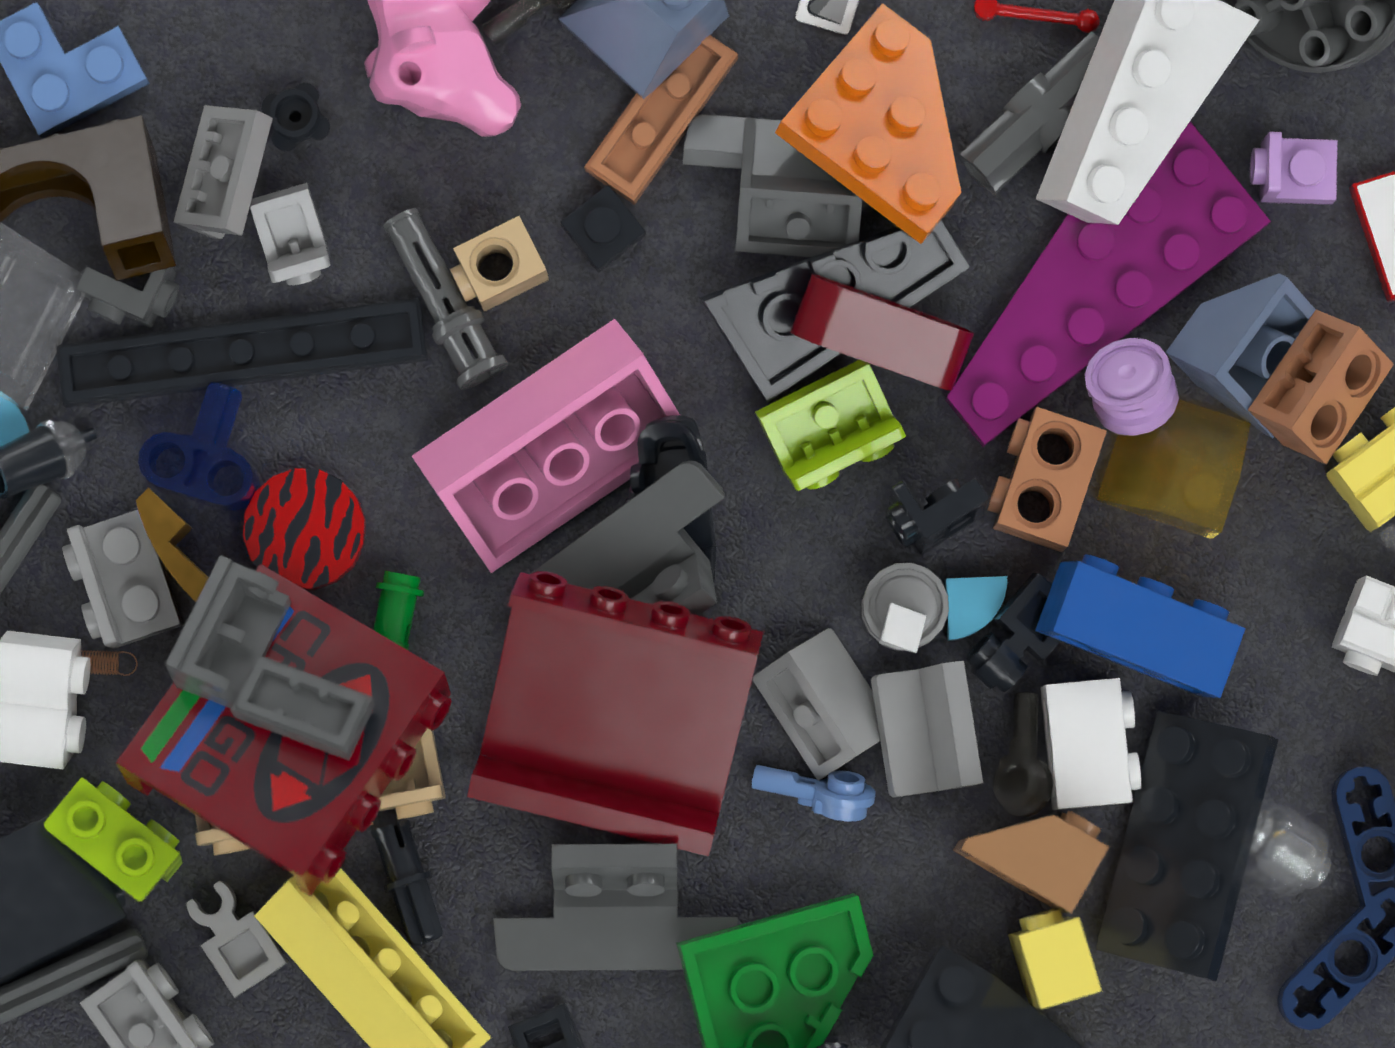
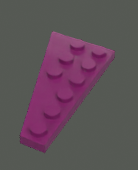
(1104, 283)

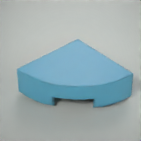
(972, 603)

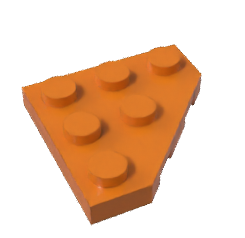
(882, 125)

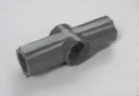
(1029, 122)

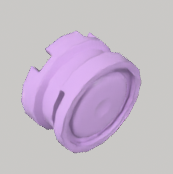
(1131, 386)

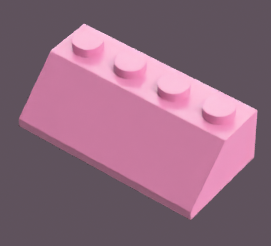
(547, 445)

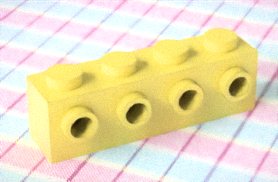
(367, 968)

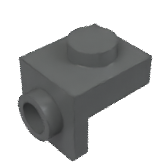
(115, 299)

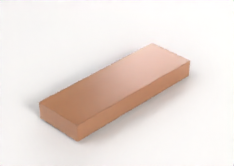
(656, 124)

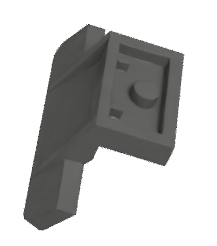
(784, 196)
(646, 546)
(609, 913)

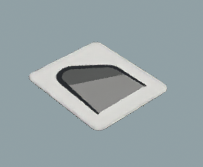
(828, 14)

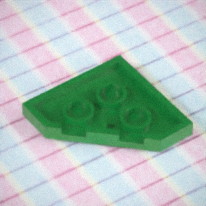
(776, 976)

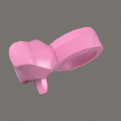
(439, 64)

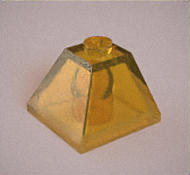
(1179, 470)

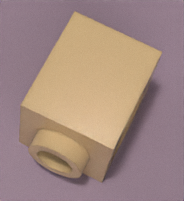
(509, 239)

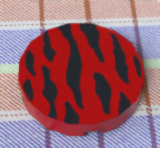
(305, 527)

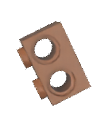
(1321, 386)
(1061, 484)

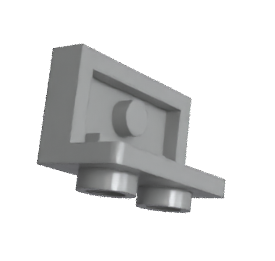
(140, 1011)

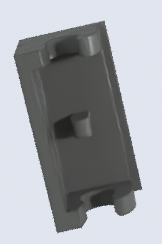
(226, 631)

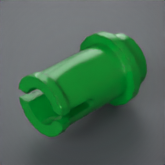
(397, 606)

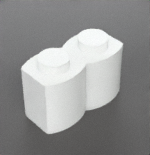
(40, 699)

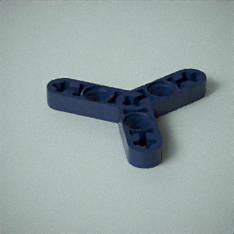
(1371, 890)

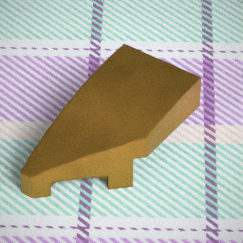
(165, 532)

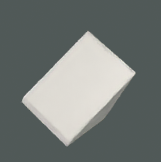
(902, 628)

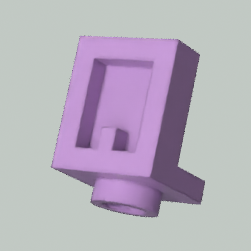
(1295, 170)

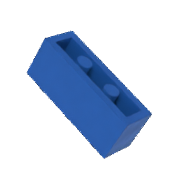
(1141, 626)

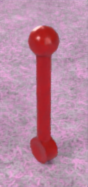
(1086, 20)

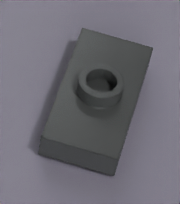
(303, 707)

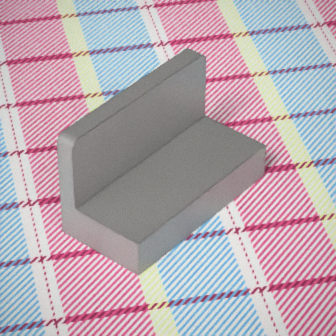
(821, 702)
(926, 729)

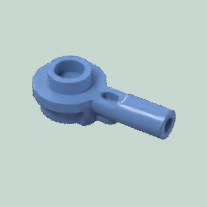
(838, 797)

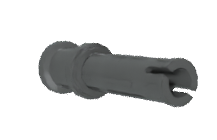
(450, 329)

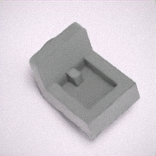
(290, 235)

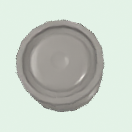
(908, 587)

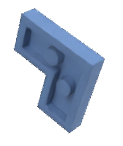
(60, 85)

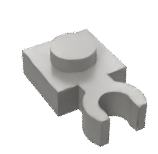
(242, 947)

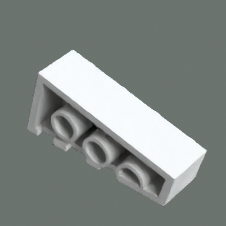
(1137, 99)

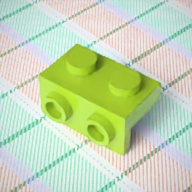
(830, 426)
(112, 841)

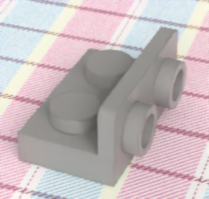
(223, 171)
(122, 579)

